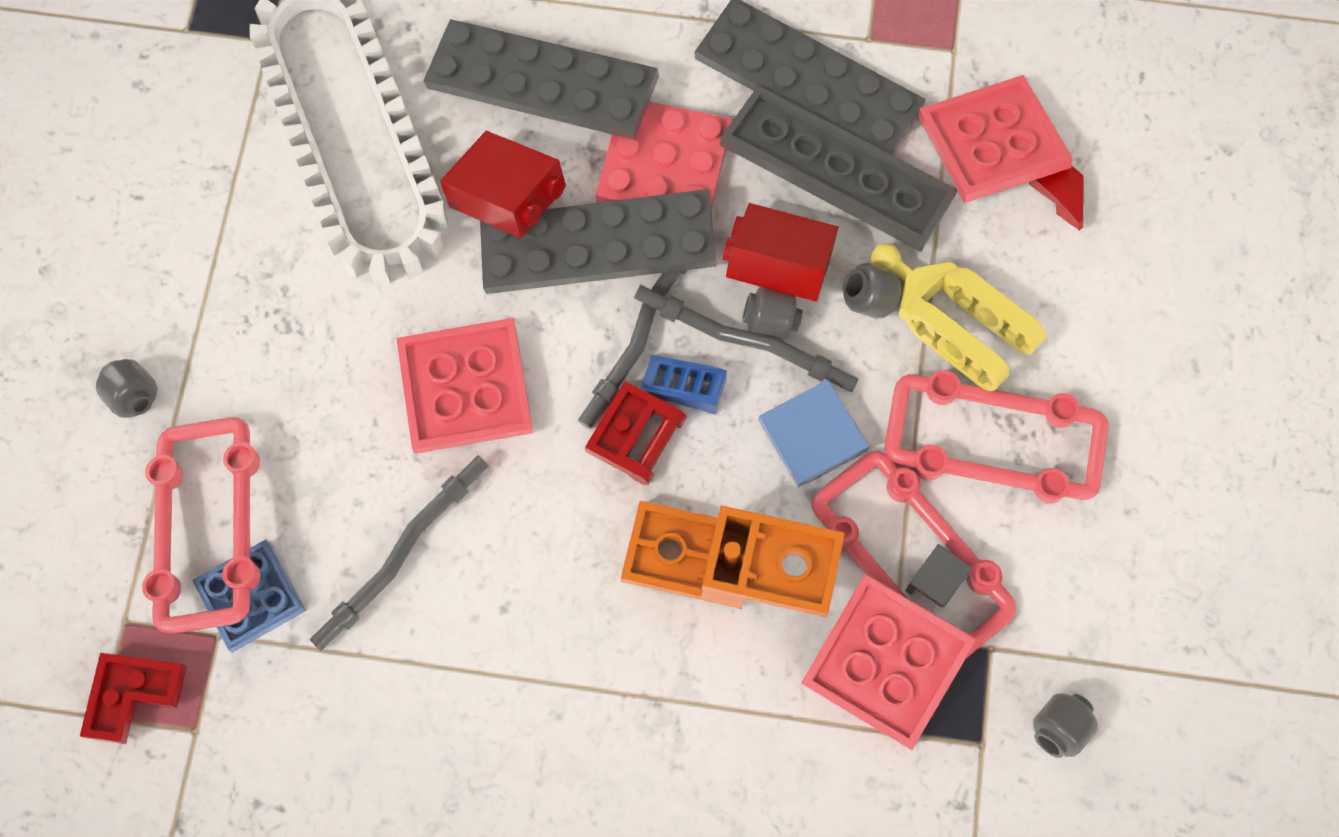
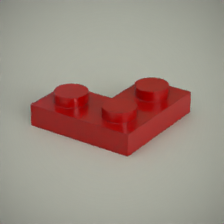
(119, 685)

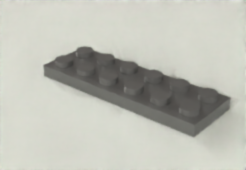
(809, 74)
(542, 78)
(839, 168)
(602, 243)

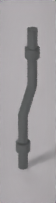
(817, 367)
(607, 389)
(346, 614)

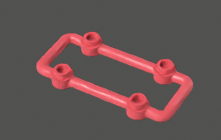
(1059, 411)
(904, 487)
(239, 572)

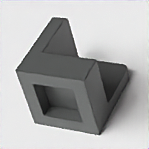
(939, 576)

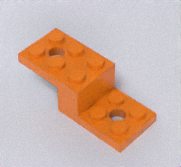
(733, 558)

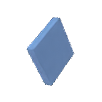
(813, 433)
(270, 602)

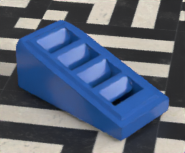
(701, 372)

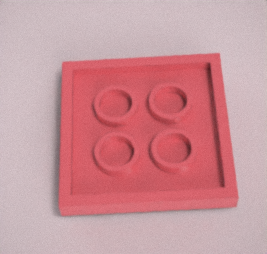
(994, 138)
(670, 155)
(464, 386)
(888, 661)

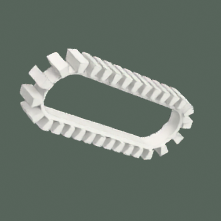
(312, 168)

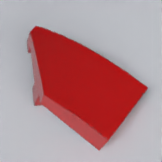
(1067, 193)

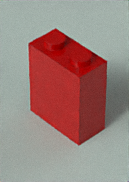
(503, 184)
(780, 251)

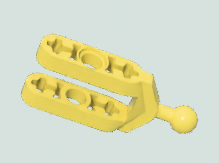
(977, 299)

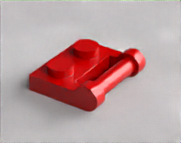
(624, 425)

